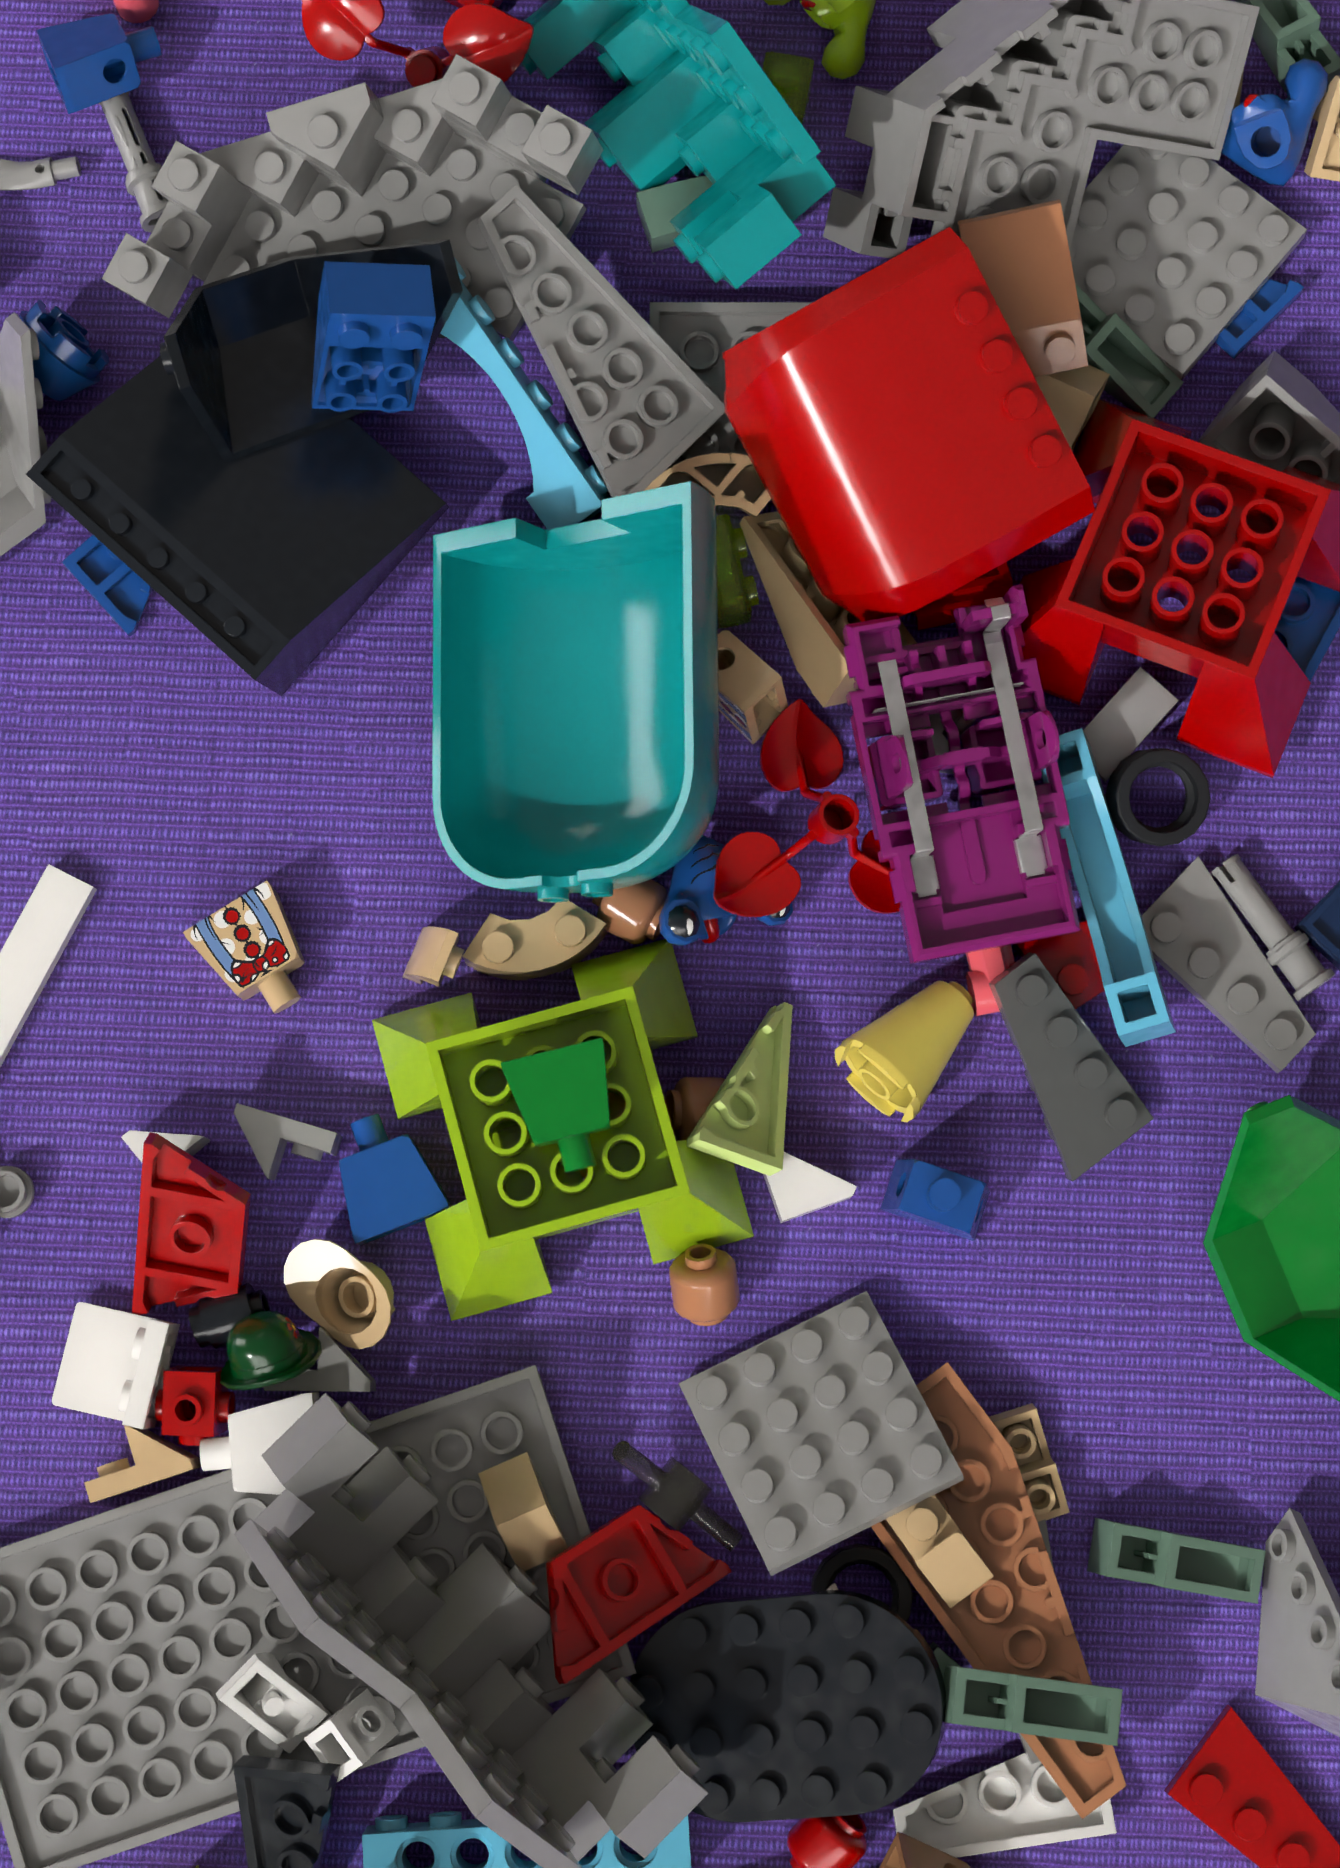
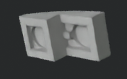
(1127, 720)

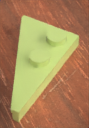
(749, 1108)

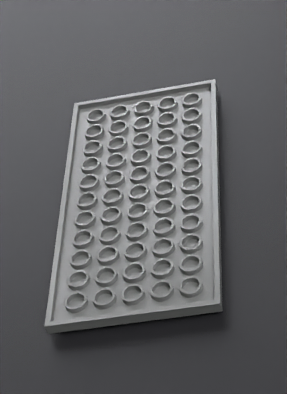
(151, 1607)

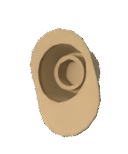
(340, 1292)

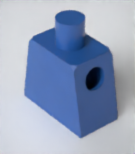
(95, 58)
(387, 1183)
(936, 1197)

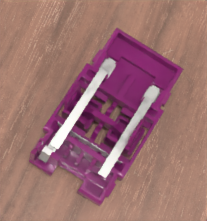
(981, 871)

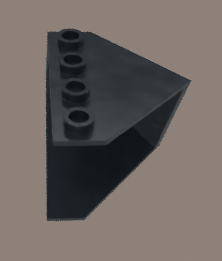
(250, 344)

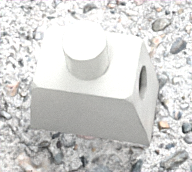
(249, 1437)

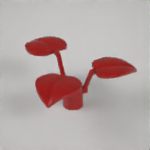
(473, 32)
(750, 869)

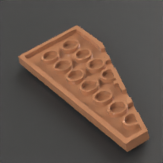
(1018, 1615)

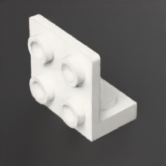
(114, 1364)

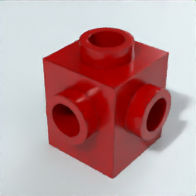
(193, 1403)

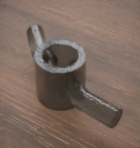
(676, 1494)

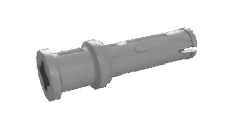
(137, 158)
(1285, 946)

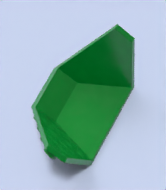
(1280, 1237)

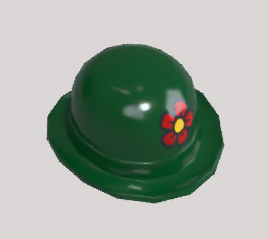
(267, 1351)

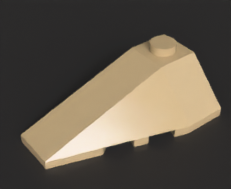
(805, 616)

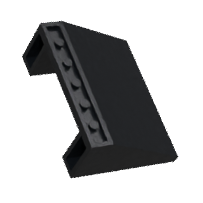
(248, 549)

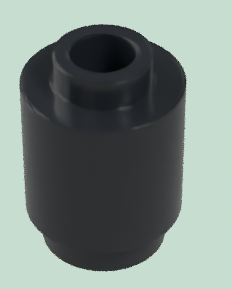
(216, 1317)

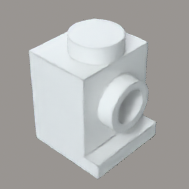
(359, 1727)

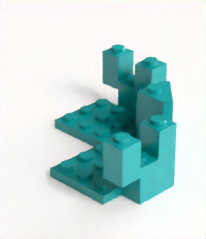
(697, 104)

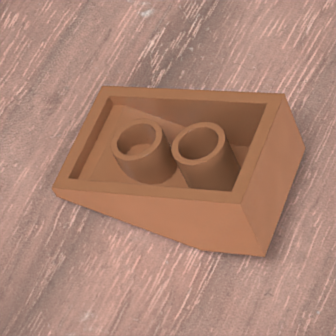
(1032, 281)

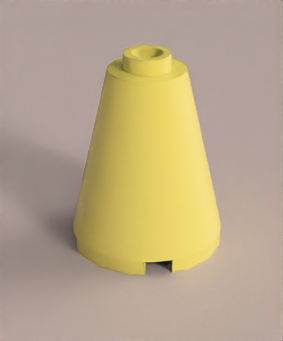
(907, 1048)

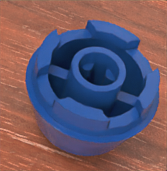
(65, 359)

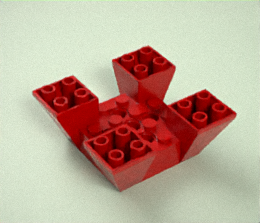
(1270, 525)

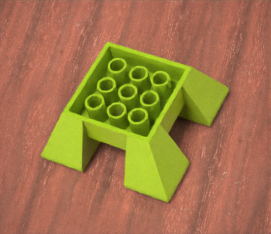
(490, 1241)

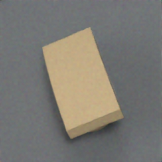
(434, 956)
(1039, 1472)

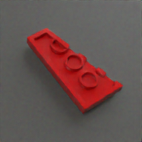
(1250, 1801)

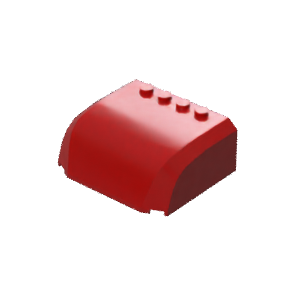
(903, 433)

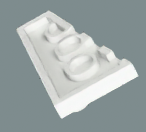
(1000, 1811)

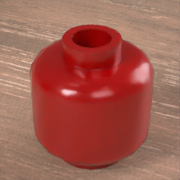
(827, 1842)

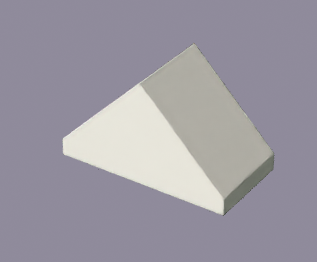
(804, 1188)

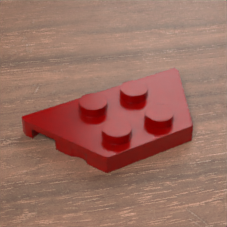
(187, 1230)
(619, 1586)

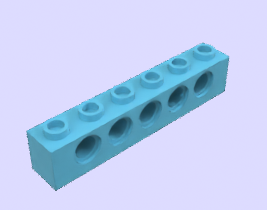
(387, 1841)

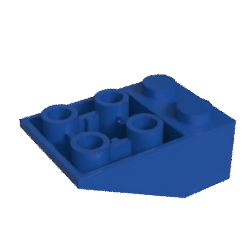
(371, 336)

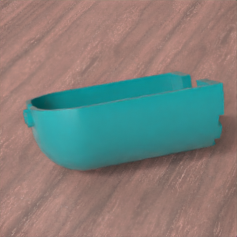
(577, 694)

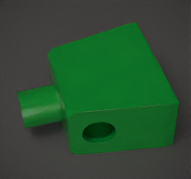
(563, 1098)

